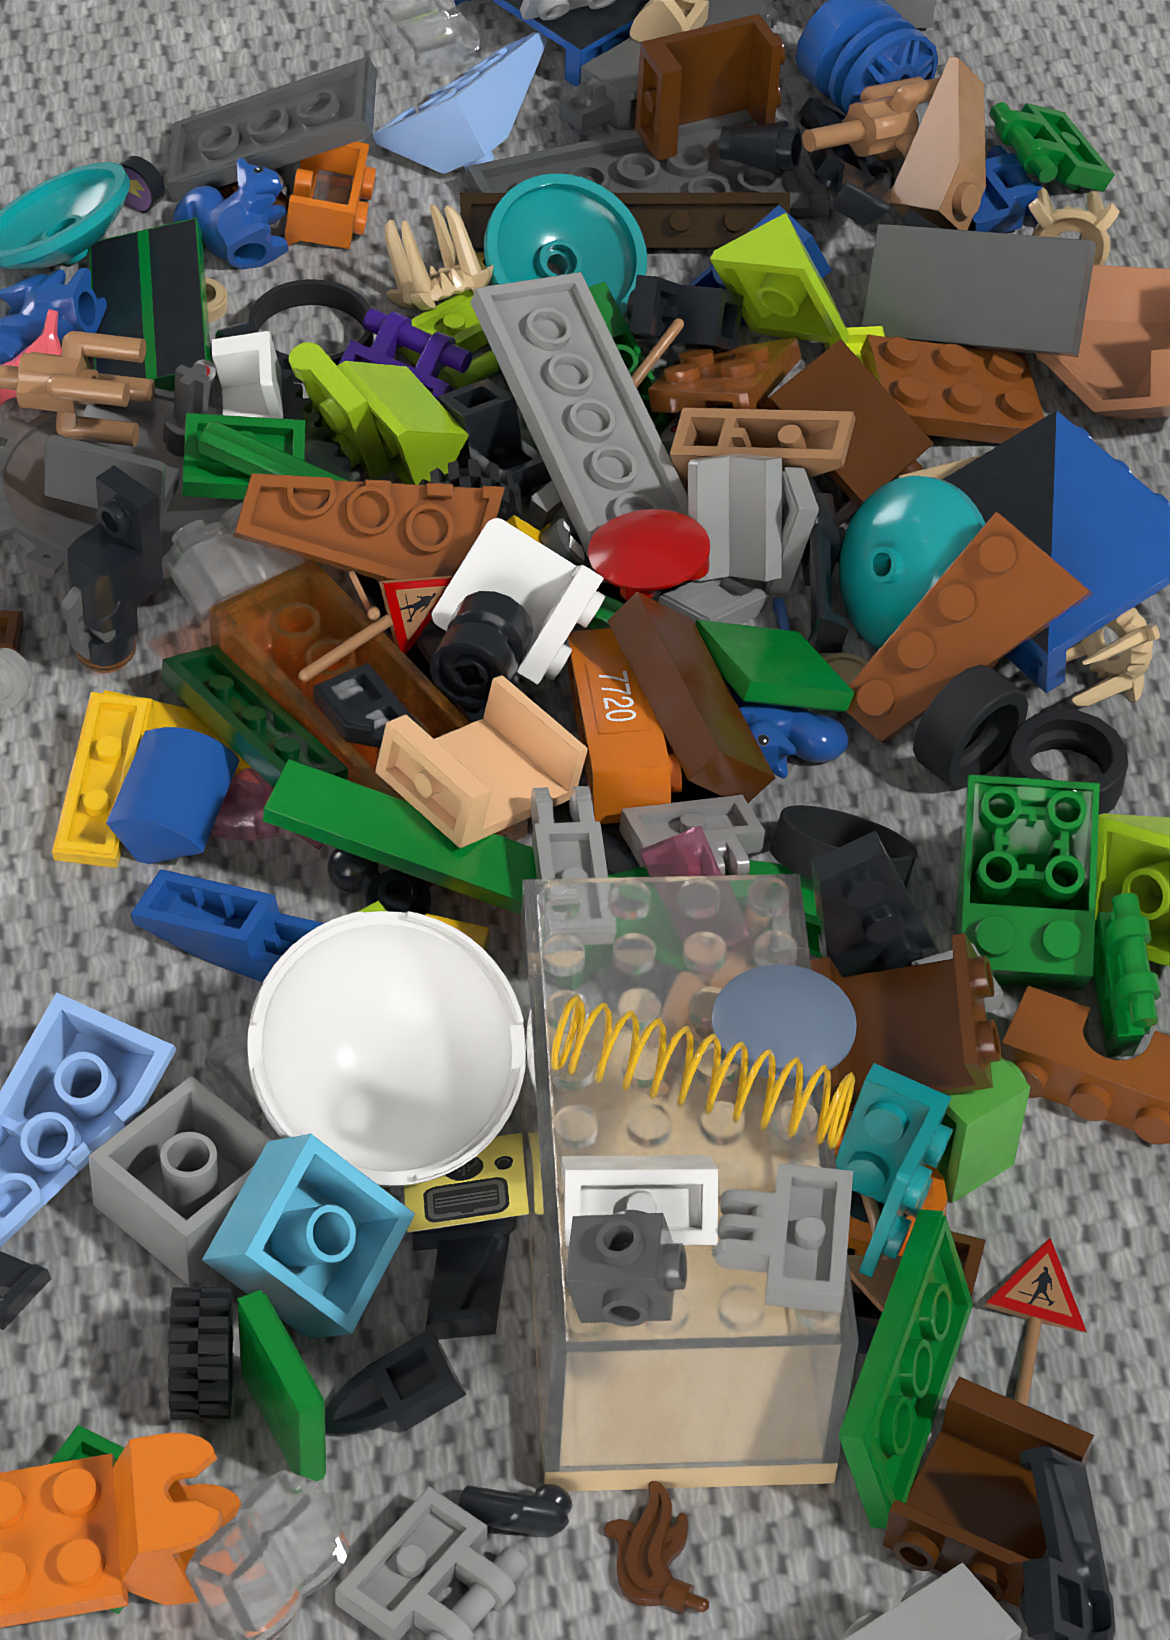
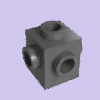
(624, 1268)

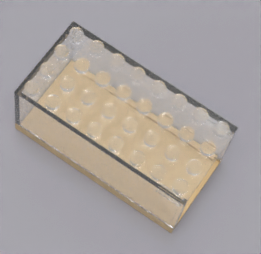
(730, 1382)

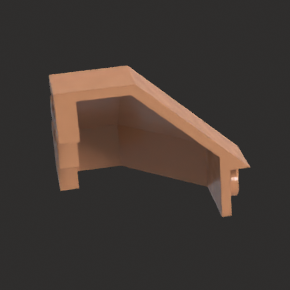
(1123, 345)

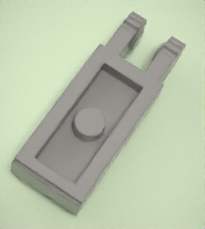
(567, 848)

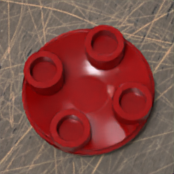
(649, 551)

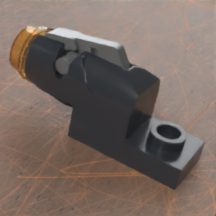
(113, 572)

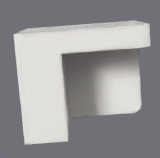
(249, 375)

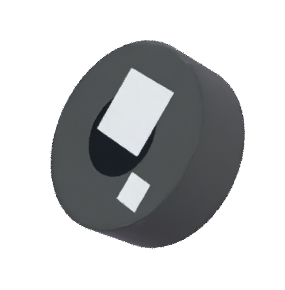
(565, 542)

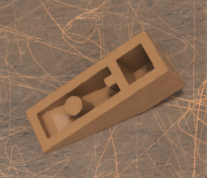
(947, 159)
(797, 436)

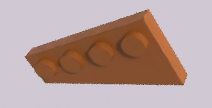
(368, 525)
(974, 615)

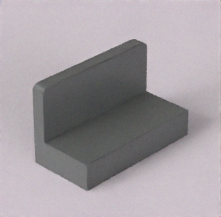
(74, 465)

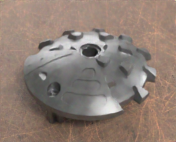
(51, 525)

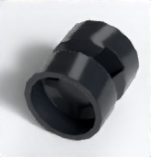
(481, 643)

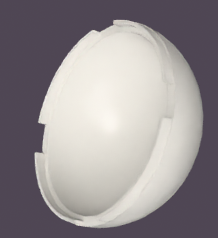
(388, 1045)

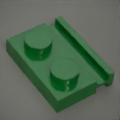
(214, 480)

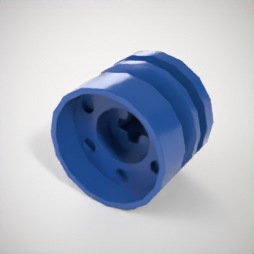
(861, 46)

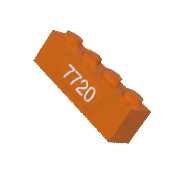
(627, 750)

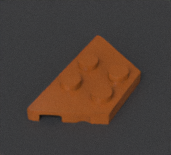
(724, 377)

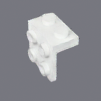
(538, 579)

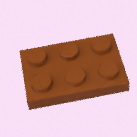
(955, 387)

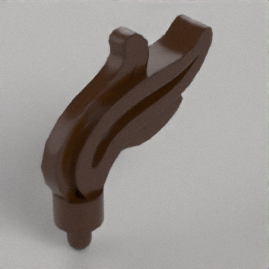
(647, 1553)

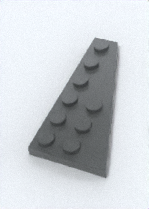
(627, 166)

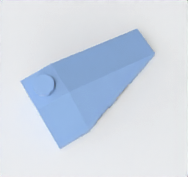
(469, 114)
(68, 1097)

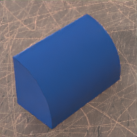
(172, 794)

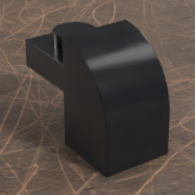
(708, 313)
(494, 433)

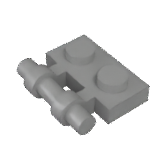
(417, 1561)

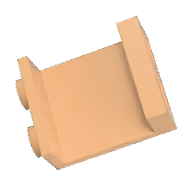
(485, 771)

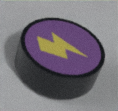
(145, 184)

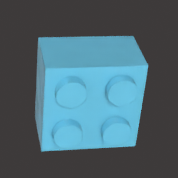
(309, 1236)

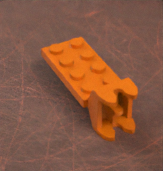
(107, 1527)

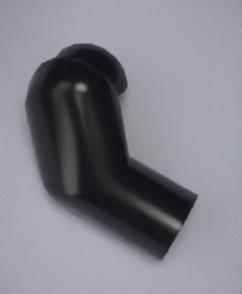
(535, 1515)

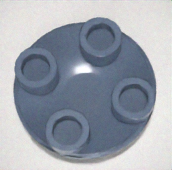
(787, 1012)

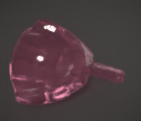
(243, 811)

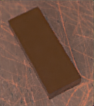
(690, 699)

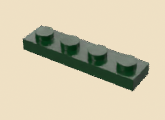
(245, 714)

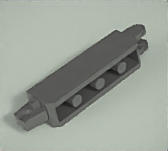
(611, 79)

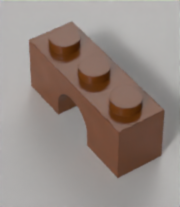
(1059, 1065)

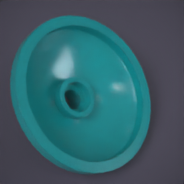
(62, 216)
(565, 224)
(922, 530)

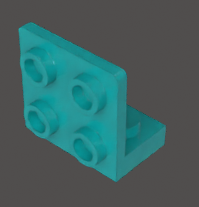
(887, 1146)

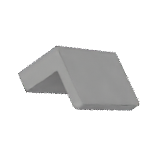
(741, 510)

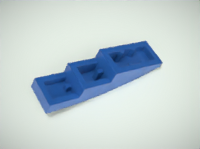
(219, 922)

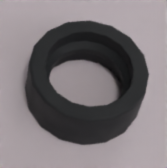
(969, 725)
(1073, 732)

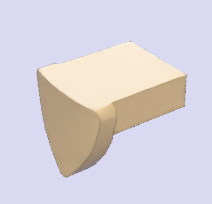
(668, 17)

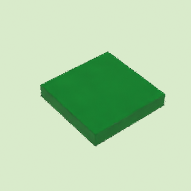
(774, 667)
(282, 1386)

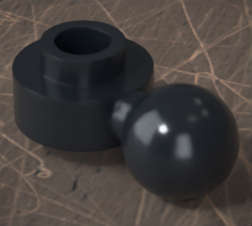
(359, 874)

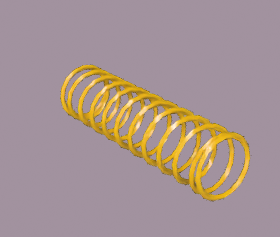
(832, 1114)

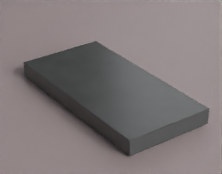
(273, 127)
(980, 289)

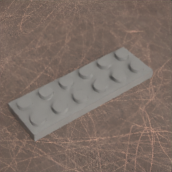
(578, 401)

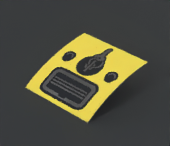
(478, 1191)

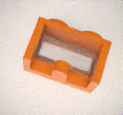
(328, 197)

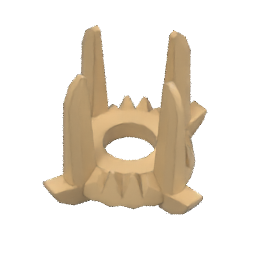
(1090, 223)
(460, 262)
(1122, 672)

